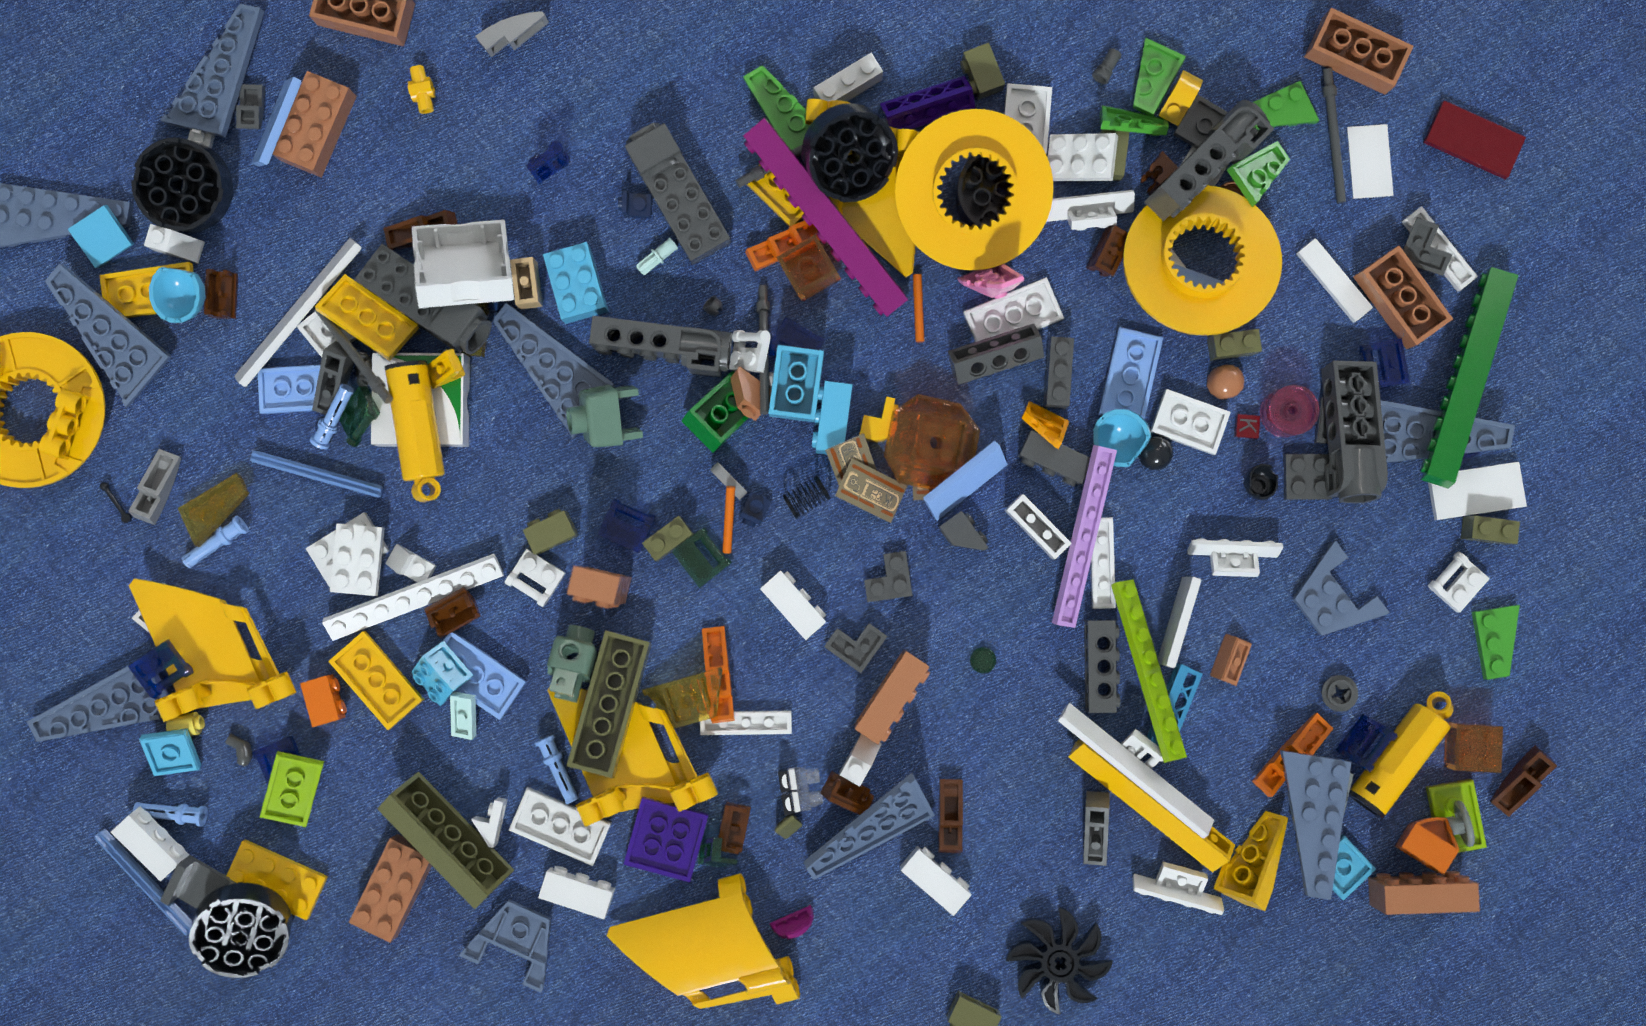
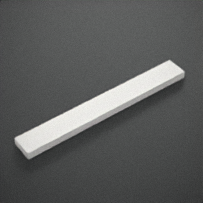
(297, 312)
(1136, 770)

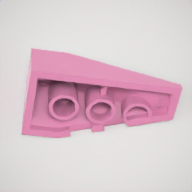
(993, 281)

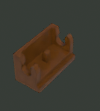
(1159, 171)
(1108, 251)
(221, 294)
(452, 612)
(846, 793)
(734, 827)

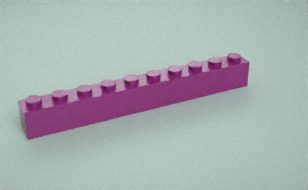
(826, 218)

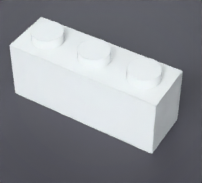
(850, 80)
(1037, 526)
(794, 604)
(150, 843)
(936, 879)
(577, 892)

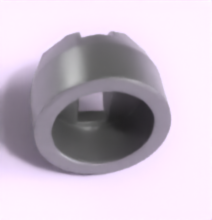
(712, 306)

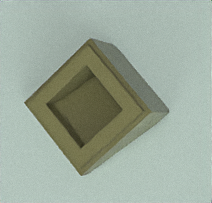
(788, 826)

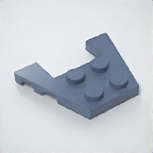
(1326, 602)
(519, 932)

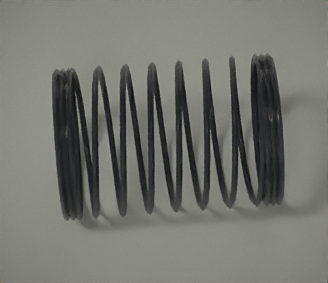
(820, 486)

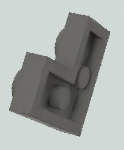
(1419, 248)
(896, 582)
(857, 652)

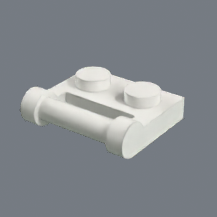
(749, 358)
(539, 571)
(1463, 587)
(1140, 745)

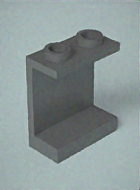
(193, 882)

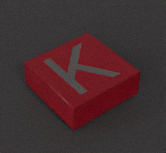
(1247, 426)

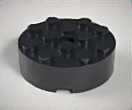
(831, 140)
(205, 188)
(977, 191)
(240, 930)

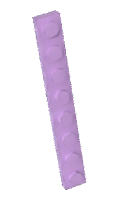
(1084, 536)

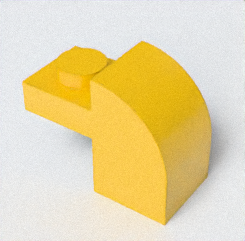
(1181, 97)
(877, 428)

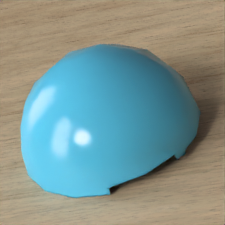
(176, 294)
(1123, 432)

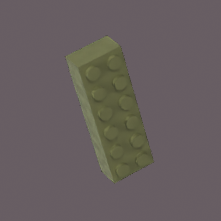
(609, 704)
(445, 839)

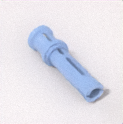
(329, 423)
(222, 536)
(570, 794)
(181, 815)

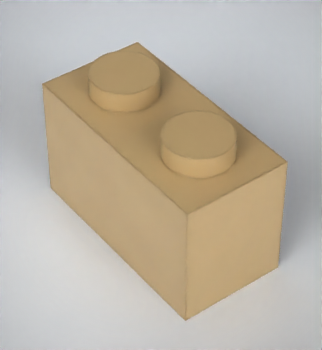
(526, 283)

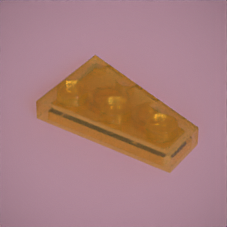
(212, 507)

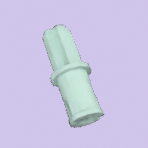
(656, 256)

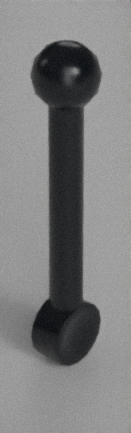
(125, 517)

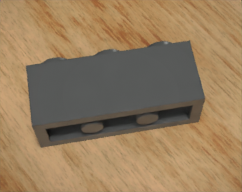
(1058, 372)
(1061, 462)

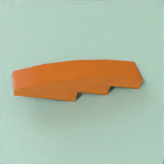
(767, 251)
(717, 656)
(1304, 740)

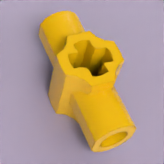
(421, 89)

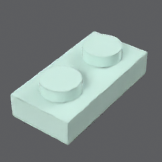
(463, 715)

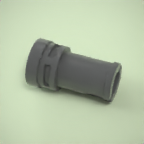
(1105, 69)

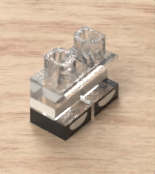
(798, 779)

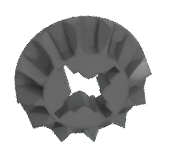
(360, 378)
(1349, 696)

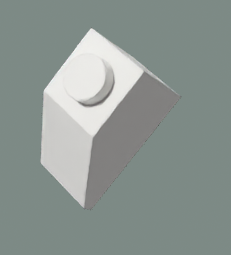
(174, 243)
(860, 760)

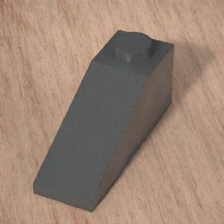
(334, 370)
(1096, 828)

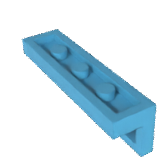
(1174, 688)

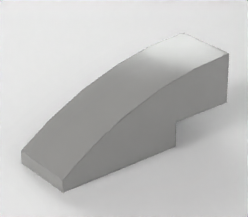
(511, 31)
(155, 487)

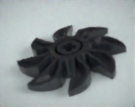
(1058, 972)

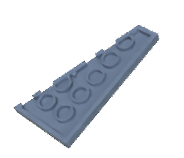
(218, 78)
(46, 214)
(114, 341)
(551, 365)
(105, 705)
(1317, 810)

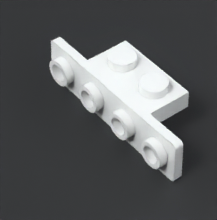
(1092, 209)
(1235, 557)
(1179, 886)

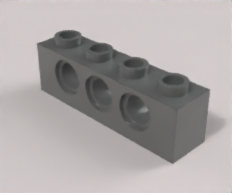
(996, 353)
(1093, 678)

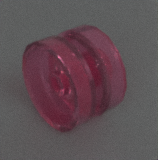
(1303, 410)

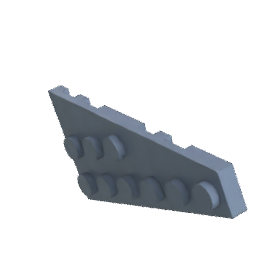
(1411, 427)
(885, 819)

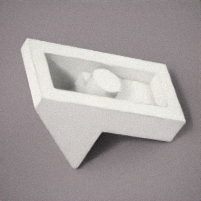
(410, 564)
(491, 828)

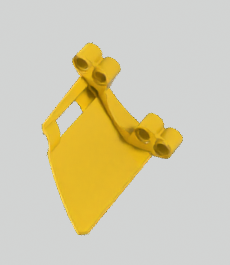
(877, 216)
(211, 643)
(640, 768)
(708, 948)

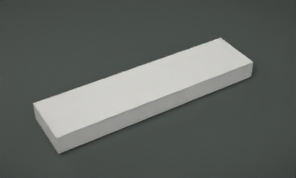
(1458, 270)
(1334, 280)
(1103, 567)
(751, 723)

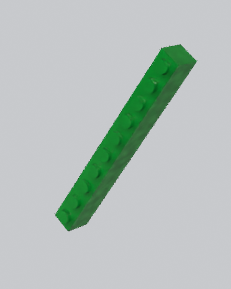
(1469, 377)

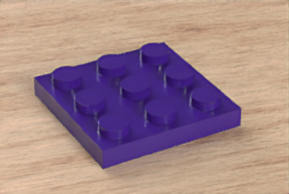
(666, 839)

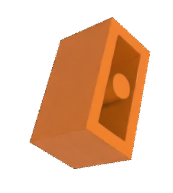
(323, 700)

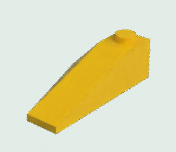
(1253, 868)

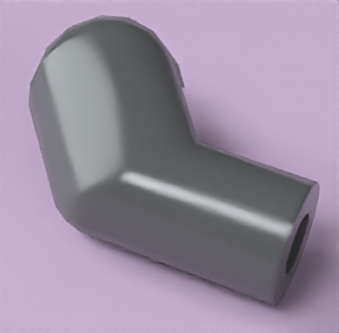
(242, 747)

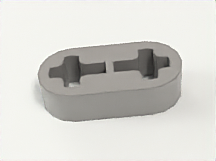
(728, 480)

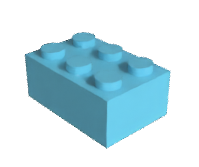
(575, 283)
(796, 383)
(832, 416)

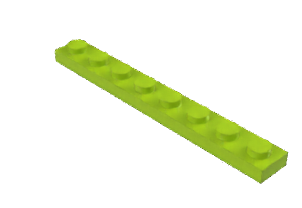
(1148, 671)

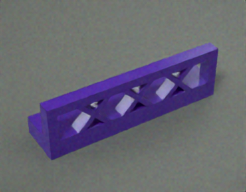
(929, 107)

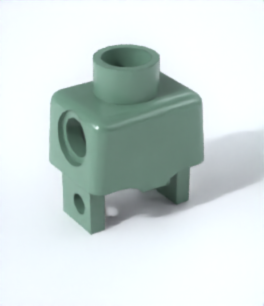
(600, 416)
(575, 671)

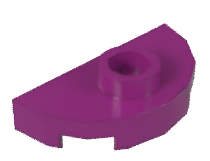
(794, 923)

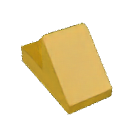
(445, 369)

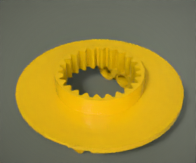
(992, 137)
(1194, 308)
(73, 425)

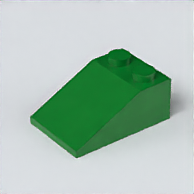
(715, 416)

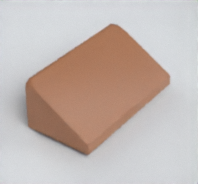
(1230, 659)

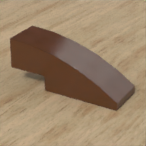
(400, 234)
(1523, 780)
(950, 816)

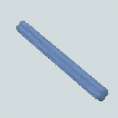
(316, 473)
(143, 880)

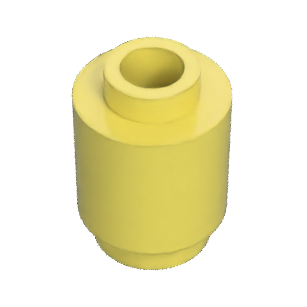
(192, 721)

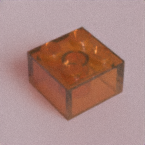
(808, 268)
(1474, 747)

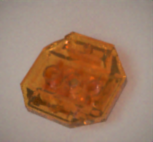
(909, 439)

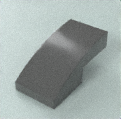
(251, 108)

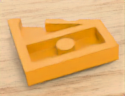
(1046, 423)

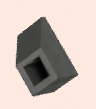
(961, 533)

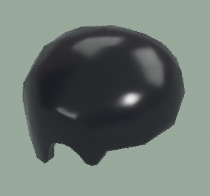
(1156, 454)
(1261, 482)

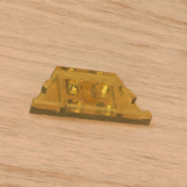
(688, 698)

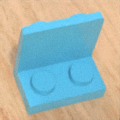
(440, 673)

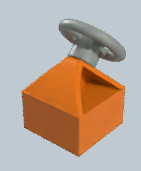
(1433, 839)

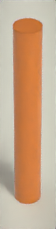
(918, 308)
(728, 519)

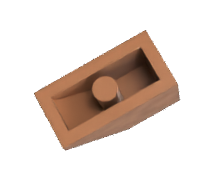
(747, 393)

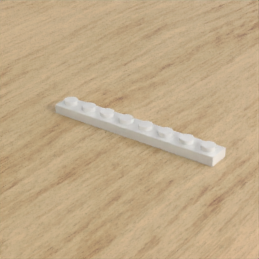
(412, 597)

